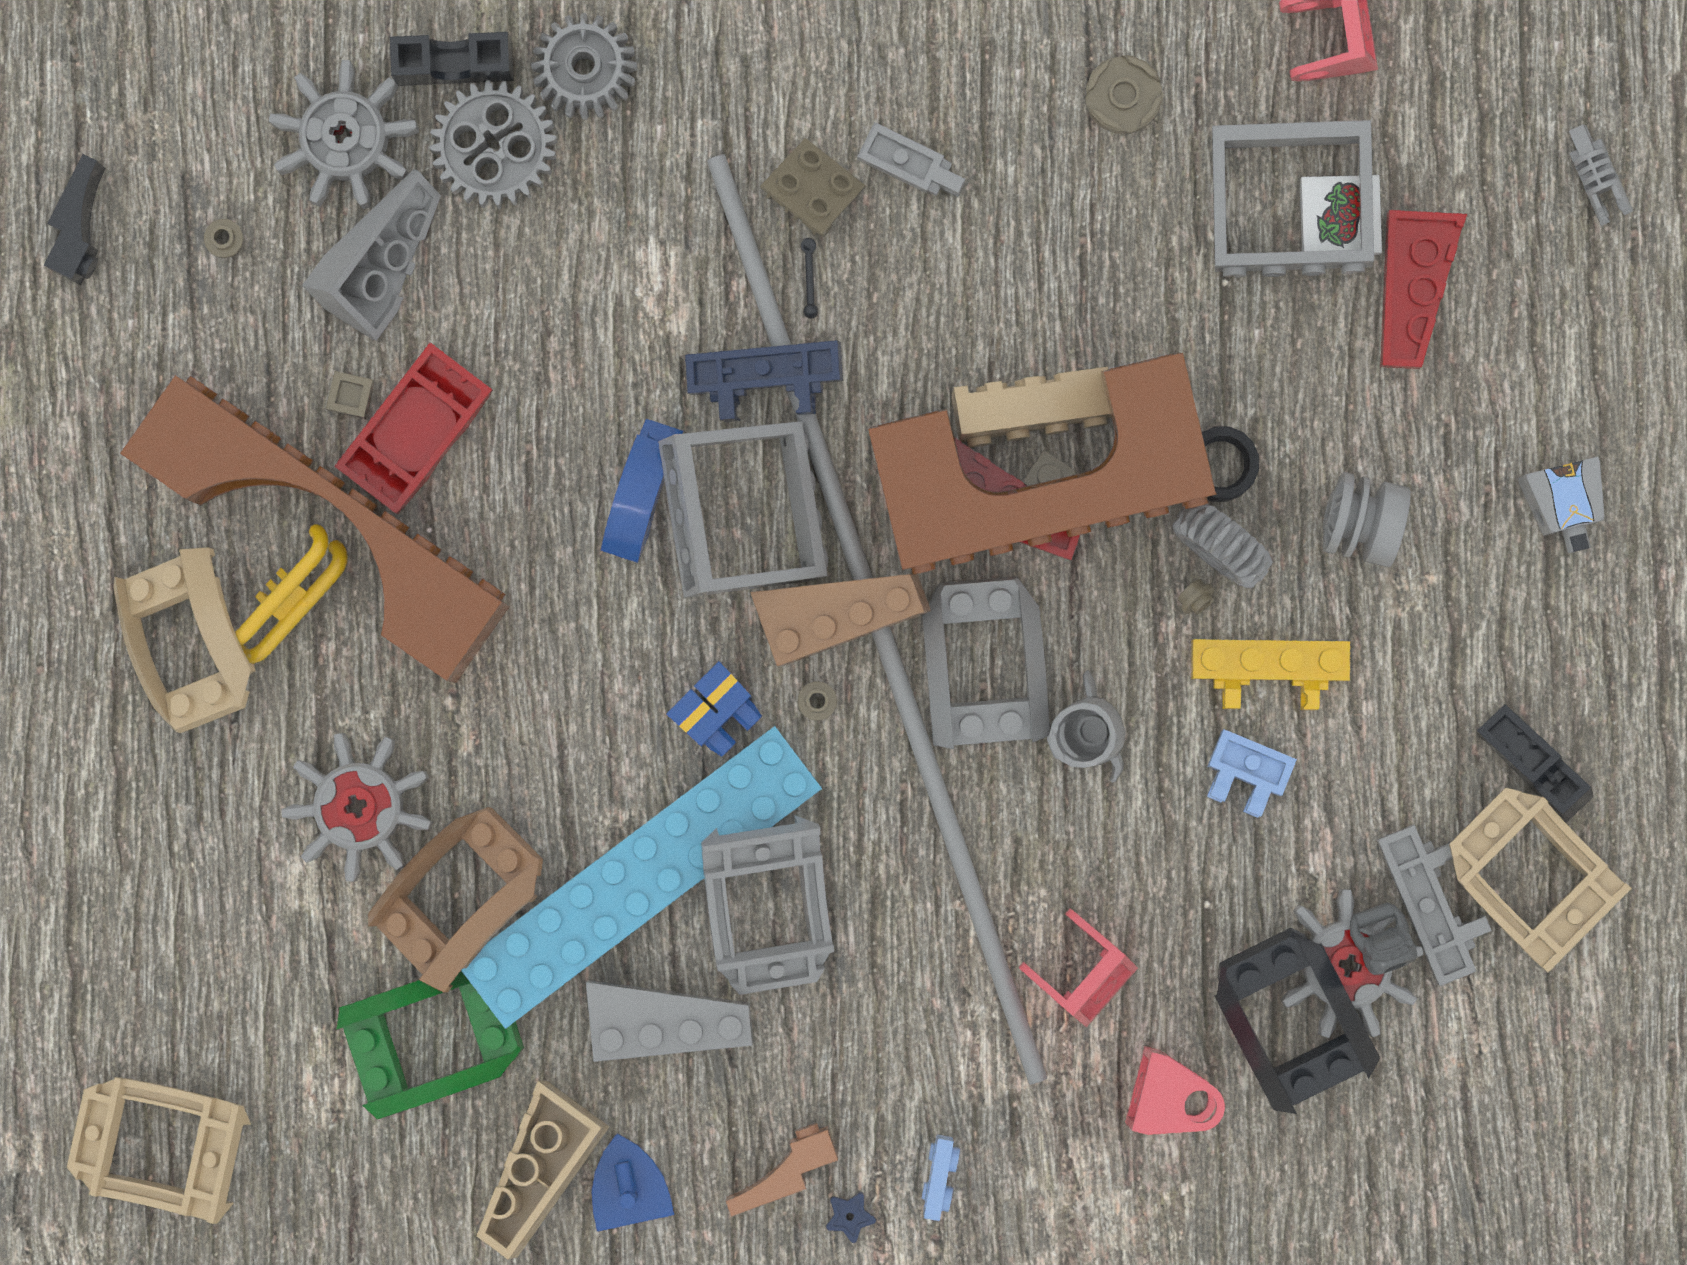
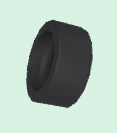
(1249, 454)

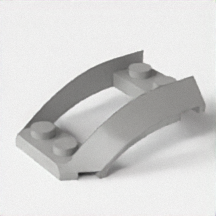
(989, 719)
(760, 852)

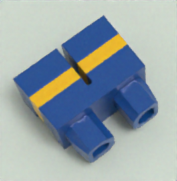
(727, 697)

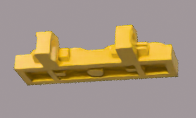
(1239, 661)

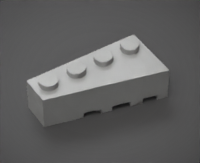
(653, 1022)

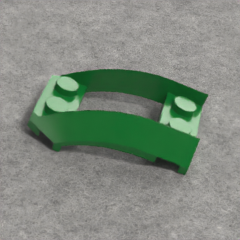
(378, 1060)

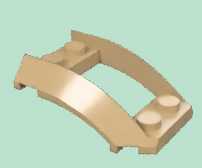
(165, 585)
(1574, 913)
(211, 1158)

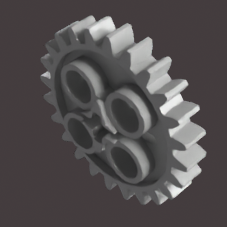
(473, 115)

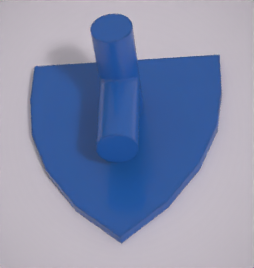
(628, 1187)

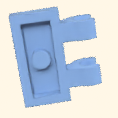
(1252, 764)
(935, 1192)

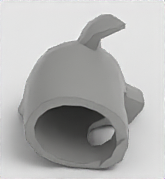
(1089, 732)

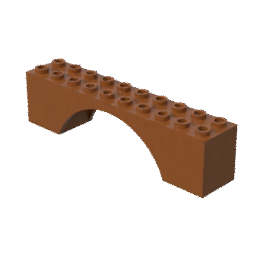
(210, 451)

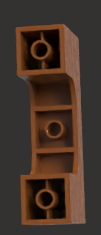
(1152, 465)

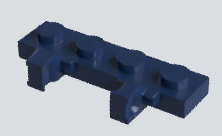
(795, 366)

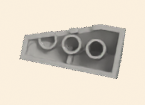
(368, 266)

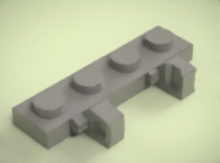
(1441, 934)

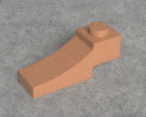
(809, 1151)

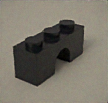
(473, 60)

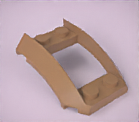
(417, 937)

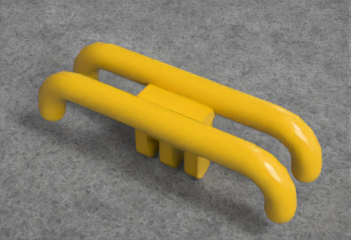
(288, 599)

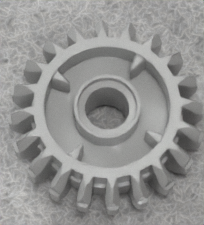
(579, 43)
(1223, 544)

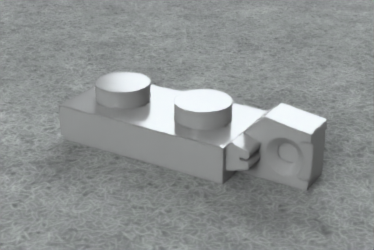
(909, 162)

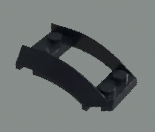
(1317, 1068)

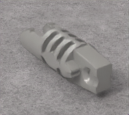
(1597, 173)

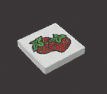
(1333, 213)

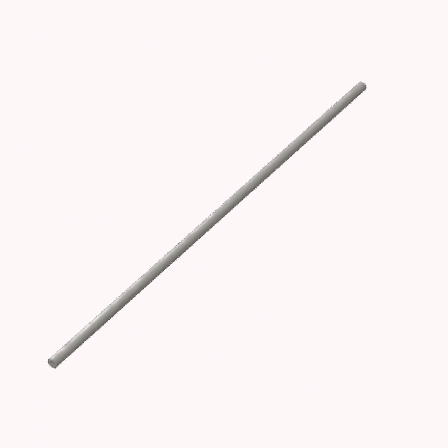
(884, 641)

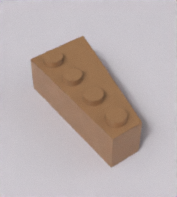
(827, 615)

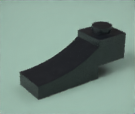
(72, 252)
(1536, 762)

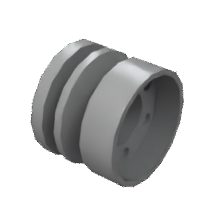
(1365, 519)

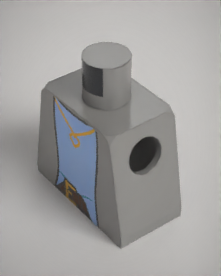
(1566, 500)

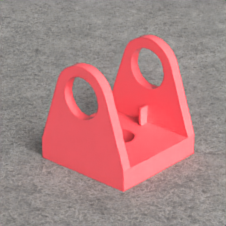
(1359, 37)
(1099, 984)
(1161, 1095)

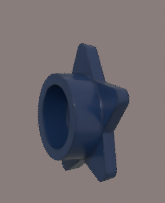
(850, 1227)

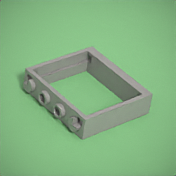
(1293, 134)
(688, 519)

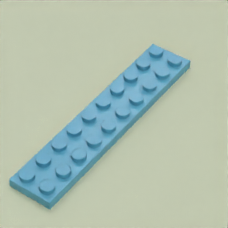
(636, 878)

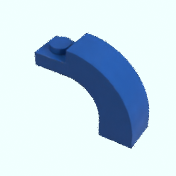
(637, 494)

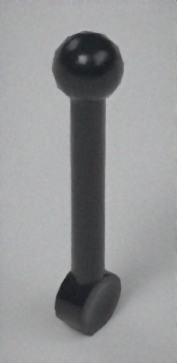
(808, 247)

